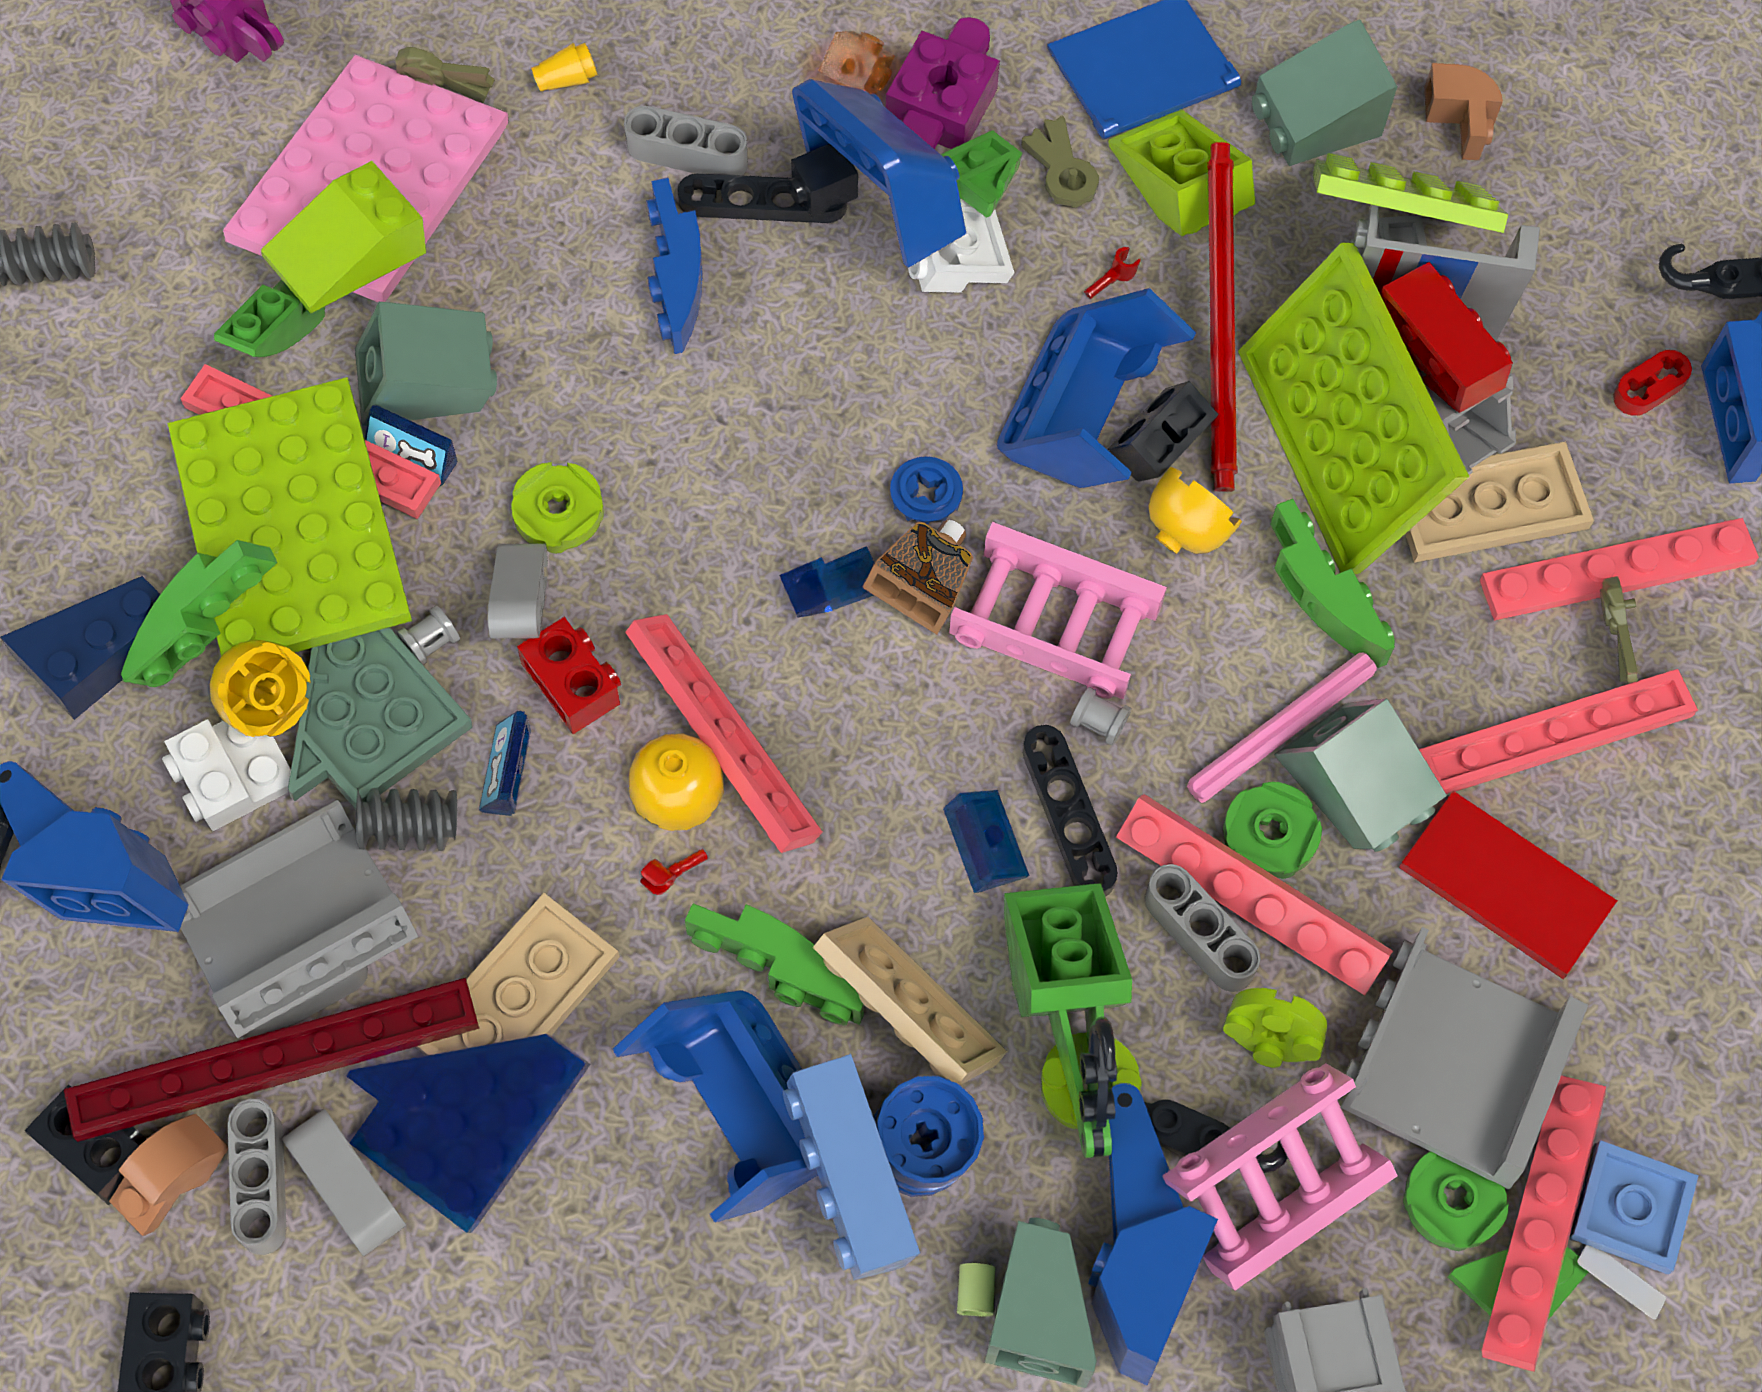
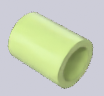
(976, 1289)

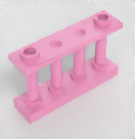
(1050, 568)
(1305, 1211)

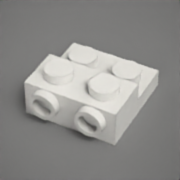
(973, 258)
(226, 771)

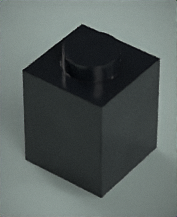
(822, 180)

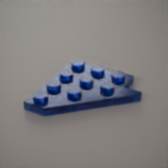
(464, 1118)

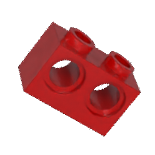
(563, 678)

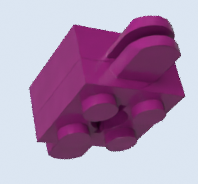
(230, 26)
(946, 84)

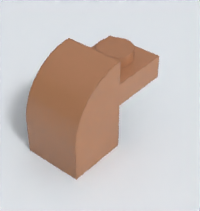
(1465, 98)
(163, 1168)

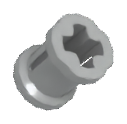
(429, 634)
(1100, 716)

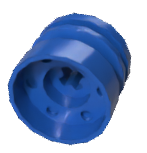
(937, 1111)

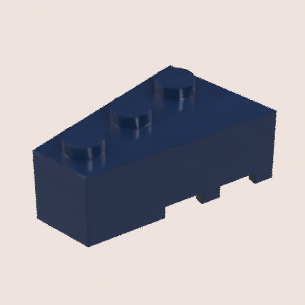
(84, 647)

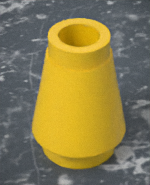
(565, 68)

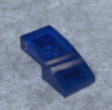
(828, 586)

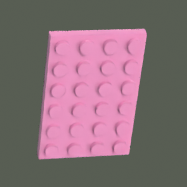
(412, 131)

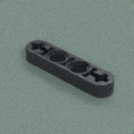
(759, 208)
(1074, 810)

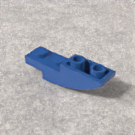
(677, 268)

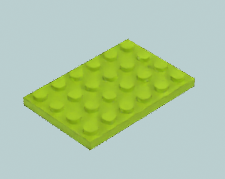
(1420, 195)
(1351, 411)
(300, 482)

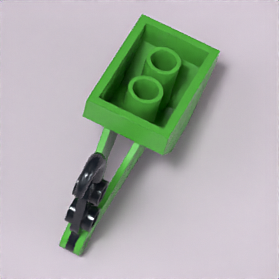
(1072, 961)

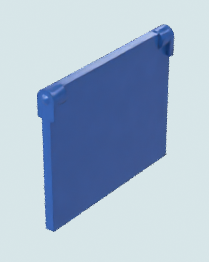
(1143, 66)

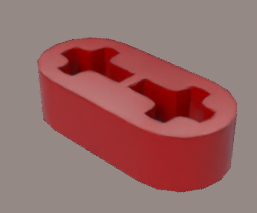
(1647, 375)

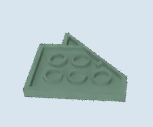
(370, 717)

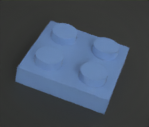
(1634, 1207)

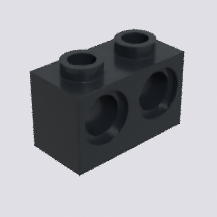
(1163, 431)
(85, 1156)
(147, 1351)

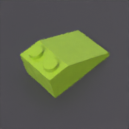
(1171, 171)
(346, 238)

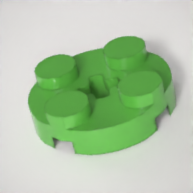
(1297, 821)
(1439, 1222)

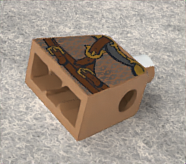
(923, 573)

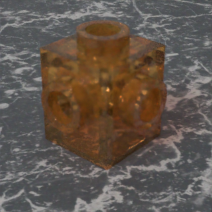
(857, 61)

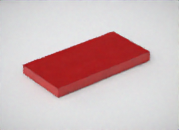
(1508, 884)

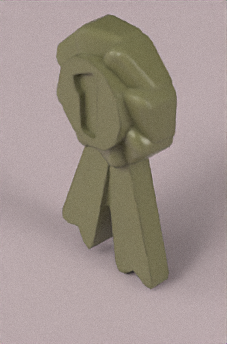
(428, 69)
(1068, 178)
(1614, 616)

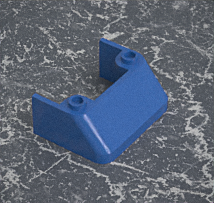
(892, 156)
(1078, 382)
(740, 1071)

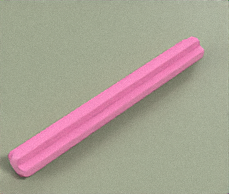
(1281, 727)

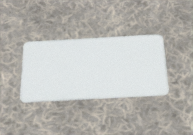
(1622, 1281)

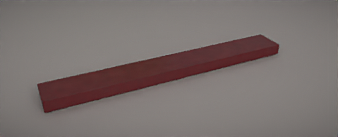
(270, 1059)

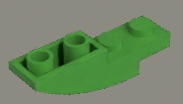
(268, 322)
(1332, 601)
(184, 613)
(796, 967)

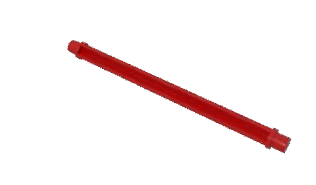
(1222, 317)

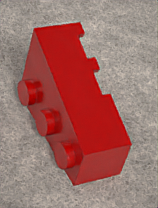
(1446, 338)

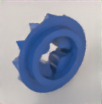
(931, 473)

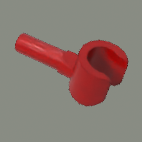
(1118, 271)
(660, 878)

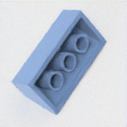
(851, 1168)

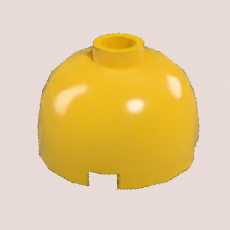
(1189, 515)
(260, 688)
(676, 781)

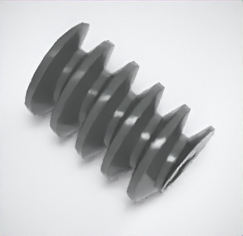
(46, 255)
(406, 819)

